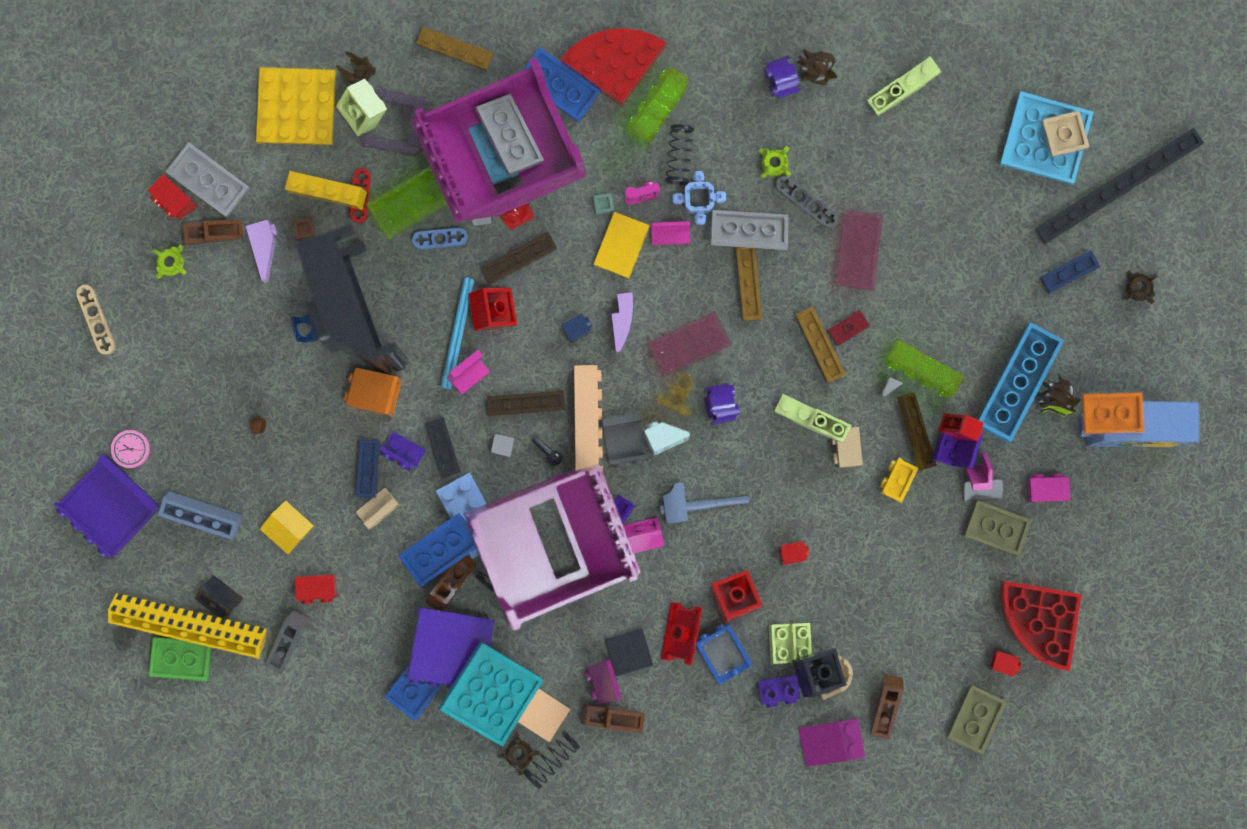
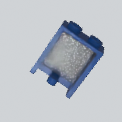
(723, 653)

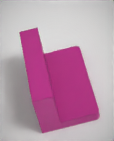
(670, 233)
(468, 373)
(981, 475)
(644, 535)

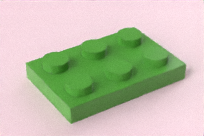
(179, 659)

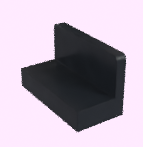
(218, 597)

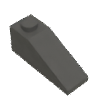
(287, 641)

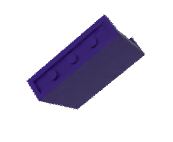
(107, 507)
(444, 645)

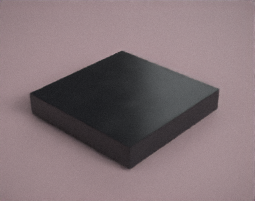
(629, 652)

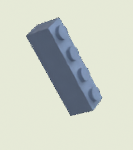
(200, 515)

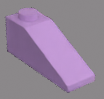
(263, 244)

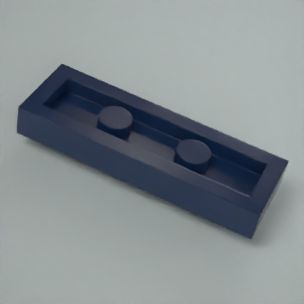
(1070, 272)
(367, 468)

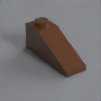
(450, 583)
(887, 706)

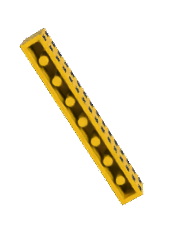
(187, 625)

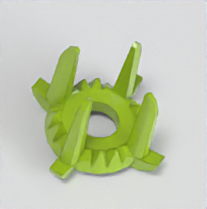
(774, 171)
(177, 266)

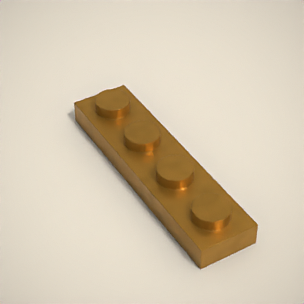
(454, 48)
(749, 283)
(820, 344)

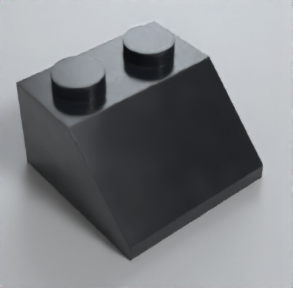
(819, 673)

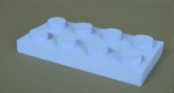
(461, 497)

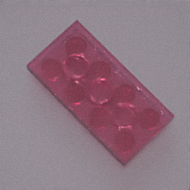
(859, 250)
(689, 344)

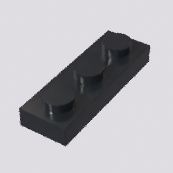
(443, 447)

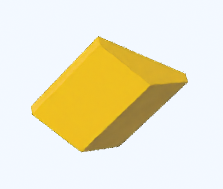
(286, 527)

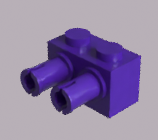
(779, 690)

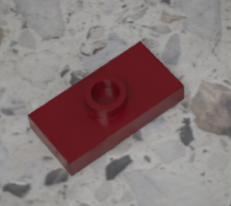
(848, 328)

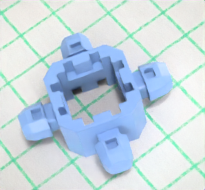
(698, 178)

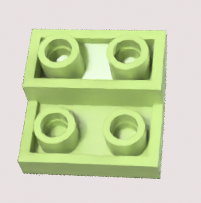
(789, 642)

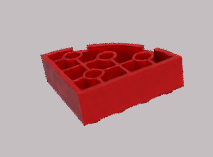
(615, 60)
(1042, 621)

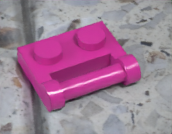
(647, 192)

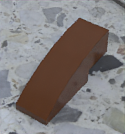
(211, 231)
(612, 718)

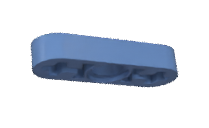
(441, 231)

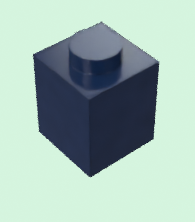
(577, 328)

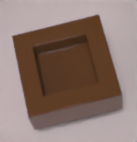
(304, 228)

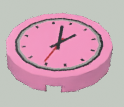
(130, 449)

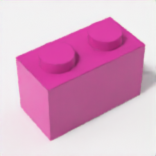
(1048, 489)

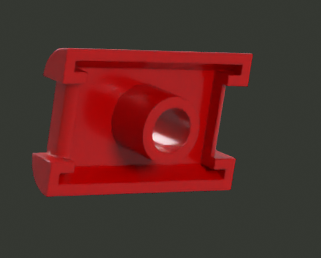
(687, 623)

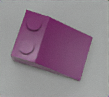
(604, 682)
(832, 742)

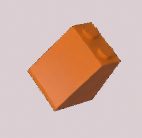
(373, 392)

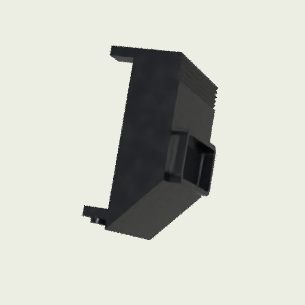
(339, 304)

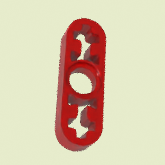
(366, 182)

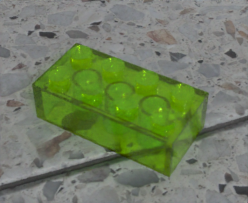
(658, 106)
(408, 203)

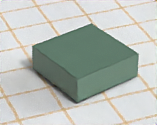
(603, 203)

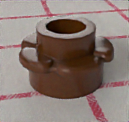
(255, 425)

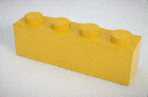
(326, 190)

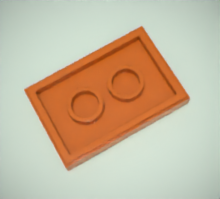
(1112, 413)

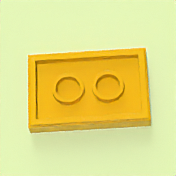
(621, 245)

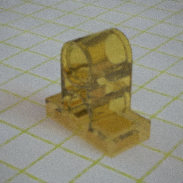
(683, 393)

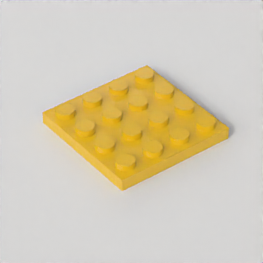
(296, 106)

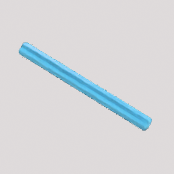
(457, 332)

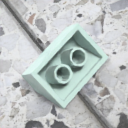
(663, 437)

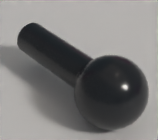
(553, 457)

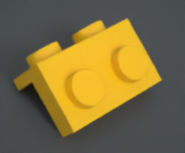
(898, 480)

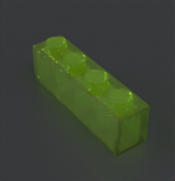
(924, 368)

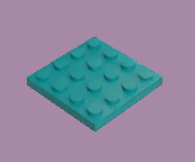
(491, 694)

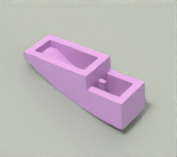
(622, 320)

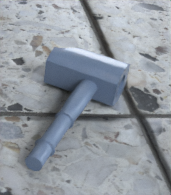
(676, 507)

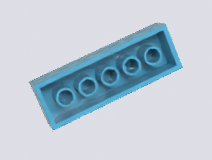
(1019, 382)

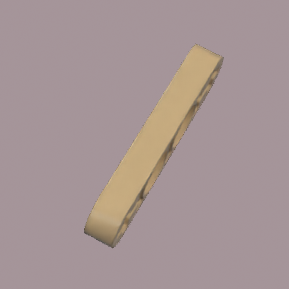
(92, 321)

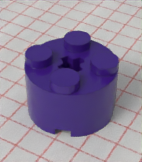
(782, 77)
(720, 403)

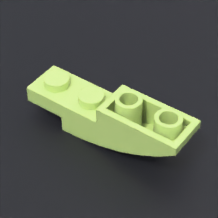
(904, 86)
(813, 418)

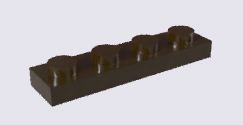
(519, 258)
(526, 403)
(916, 431)

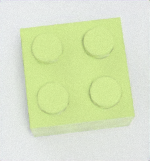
(361, 107)

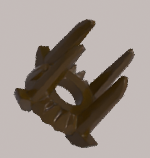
(362, 65)
(1131, 290)
(519, 764)

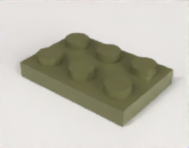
(997, 528)
(976, 719)

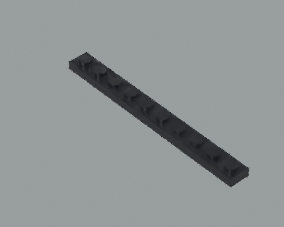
(1119, 186)

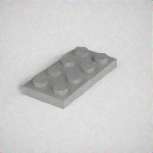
(509, 135)
(207, 180)
(749, 230)

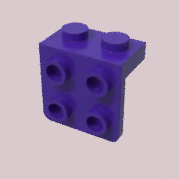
(956, 451)

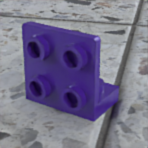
(403, 450)

